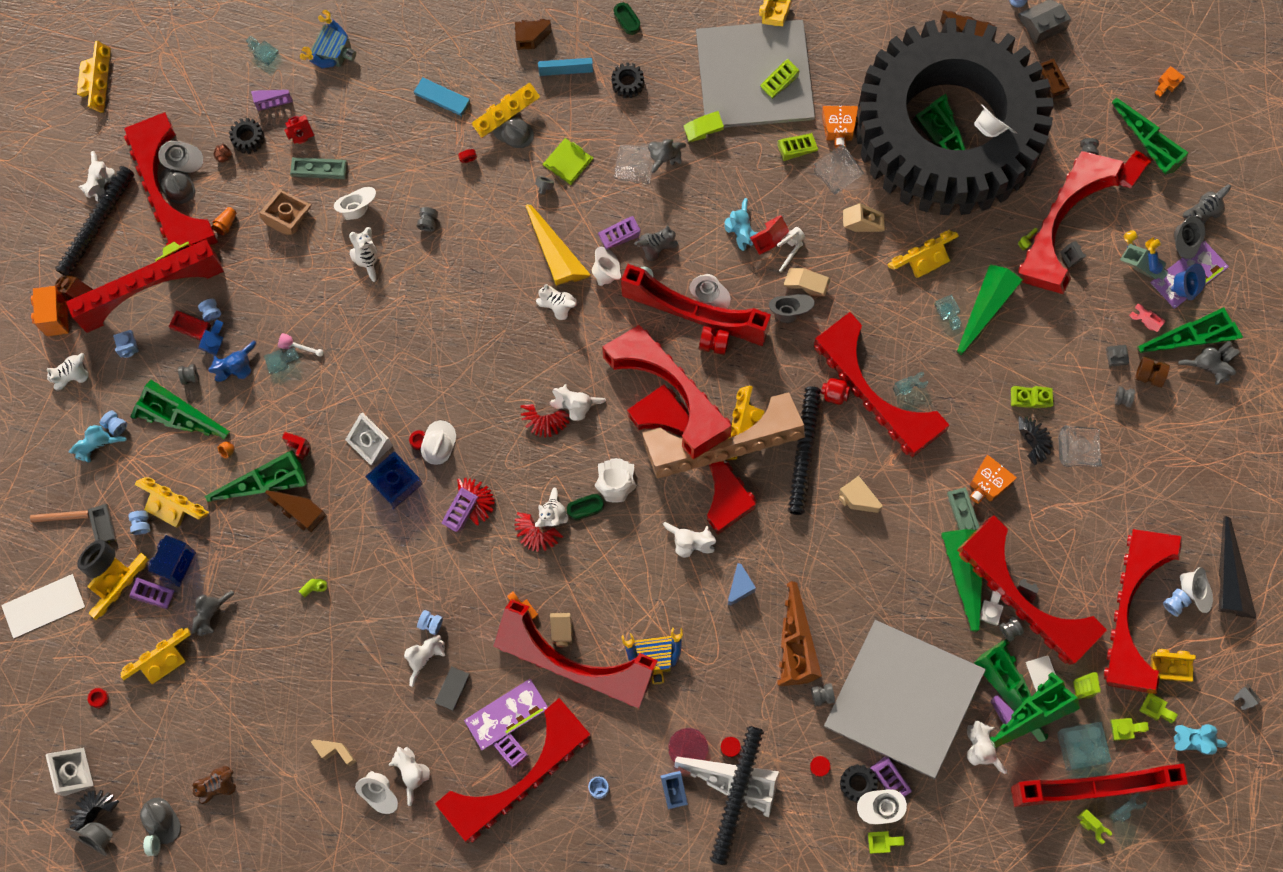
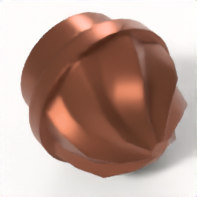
(222, 153)

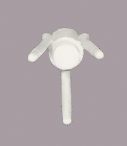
(793, 238)

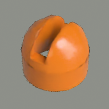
(226, 449)

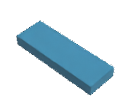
(567, 66)
(442, 96)

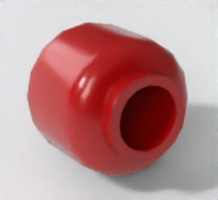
(835, 391)

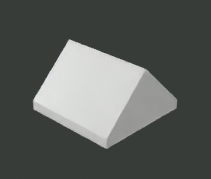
(368, 439)
(69, 771)

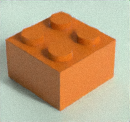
(50, 311)

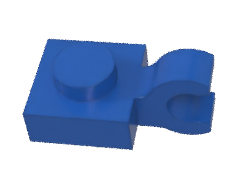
(211, 340)

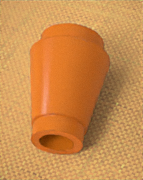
(224, 221)

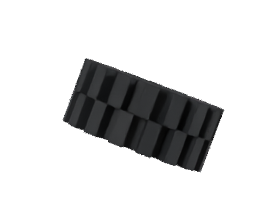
(623, 71)
(242, 127)
(857, 770)

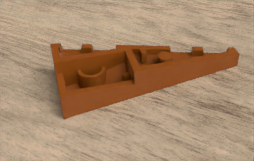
(799, 655)

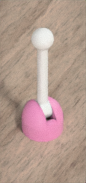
(286, 342)

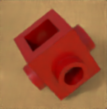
(298, 129)

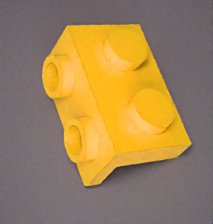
(774, 11)
(1173, 666)

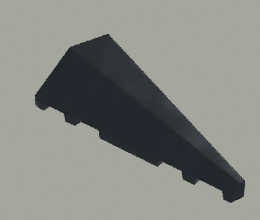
(1234, 588)

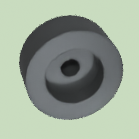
(543, 184)

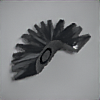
(1037, 439)
(90, 808)

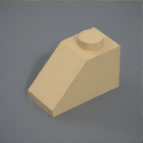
(863, 219)
(859, 496)
(561, 629)

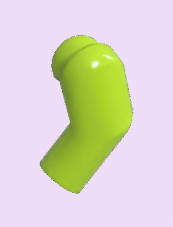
(317, 585)

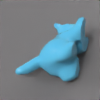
(740, 225)
(94, 438)
(1200, 739)

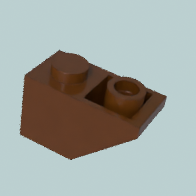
(531, 33)
(71, 286)

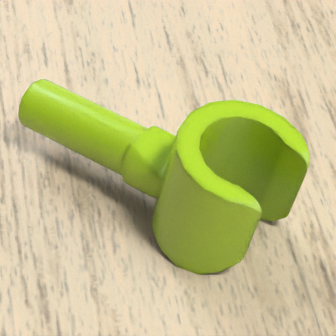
(1024, 242)

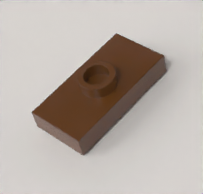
(1056, 80)

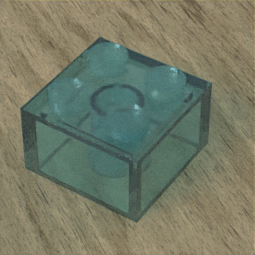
(1084, 746)

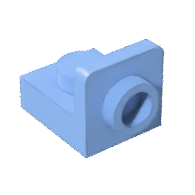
(125, 344)

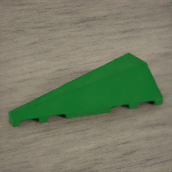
(164, 407)
(1045, 706)

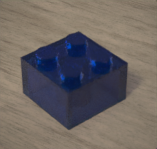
(394, 480)
(171, 560)

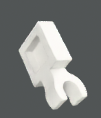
(991, 610)

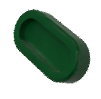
(627, 18)
(585, 507)

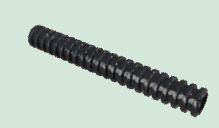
(94, 221)
(804, 451)
(736, 795)

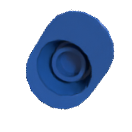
(1189, 282)

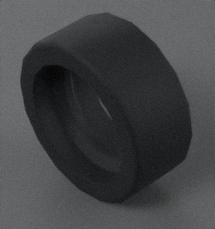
(96, 558)

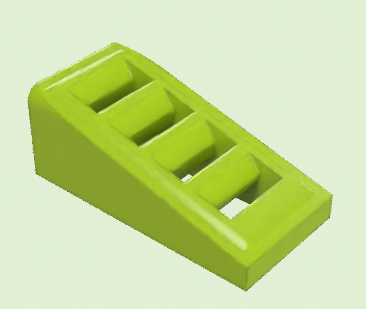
(790, 77)
(787, 155)
(1087, 686)

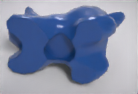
(235, 363)

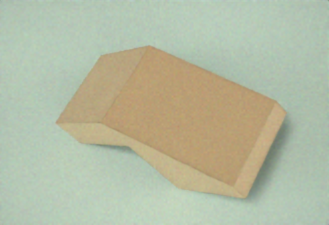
(809, 281)
(327, 749)

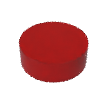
(467, 156)
(416, 439)
(98, 698)
(730, 746)
(820, 766)

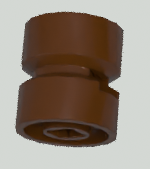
(1152, 372)

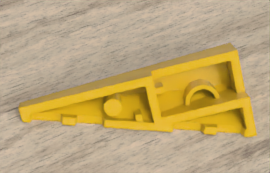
(560, 259)

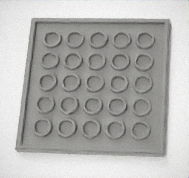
(740, 59)
(905, 699)

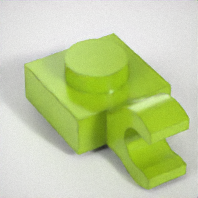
(1155, 707)
(1124, 729)
(1089, 822)
(880, 842)

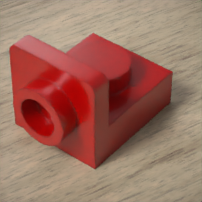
(294, 441)

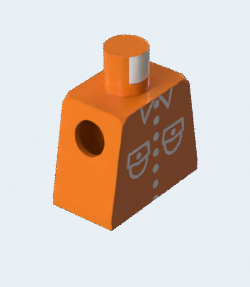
(839, 123)
(990, 480)

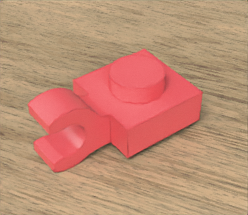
(1150, 319)

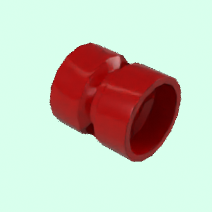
(714, 340)

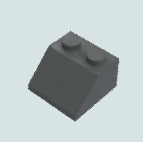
(1045, 20)

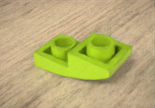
(704, 125)
(1032, 397)

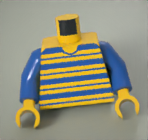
(664, 649)

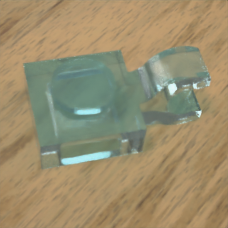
(264, 52)
(948, 309)
(278, 360)
(905, 386)
(1123, 811)

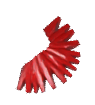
(545, 422)
(483, 502)
(534, 536)

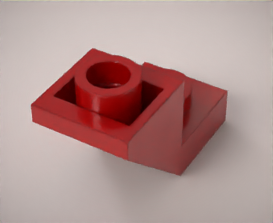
(1134, 168)
(771, 236)

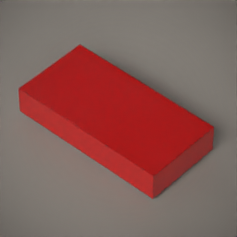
(189, 325)

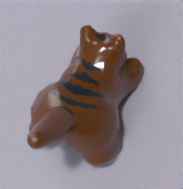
(216, 783)

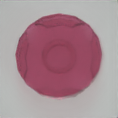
(688, 744)

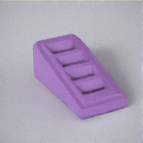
(270, 98)
(624, 224)
(452, 524)
(134, 593)
(1002, 709)
(518, 759)
(896, 775)

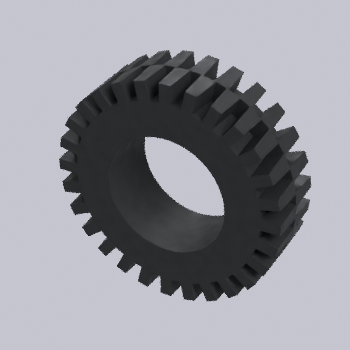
(961, 61)

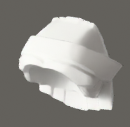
(615, 480)

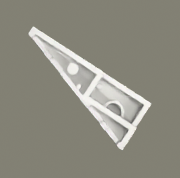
(720, 775)

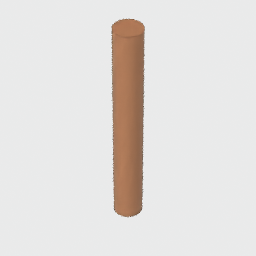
(59, 516)

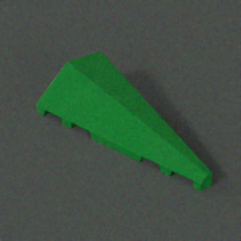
(939, 124)
(1163, 151)
(995, 291)
(1208, 329)
(275, 475)
(966, 580)
(1006, 678)

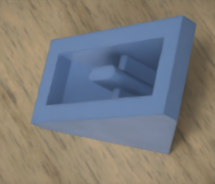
(741, 586)
(674, 790)

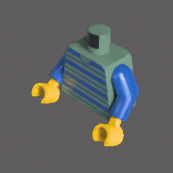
(330, 46)
(1142, 259)

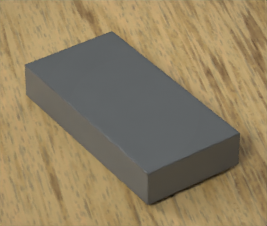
(102, 523)
(452, 688)

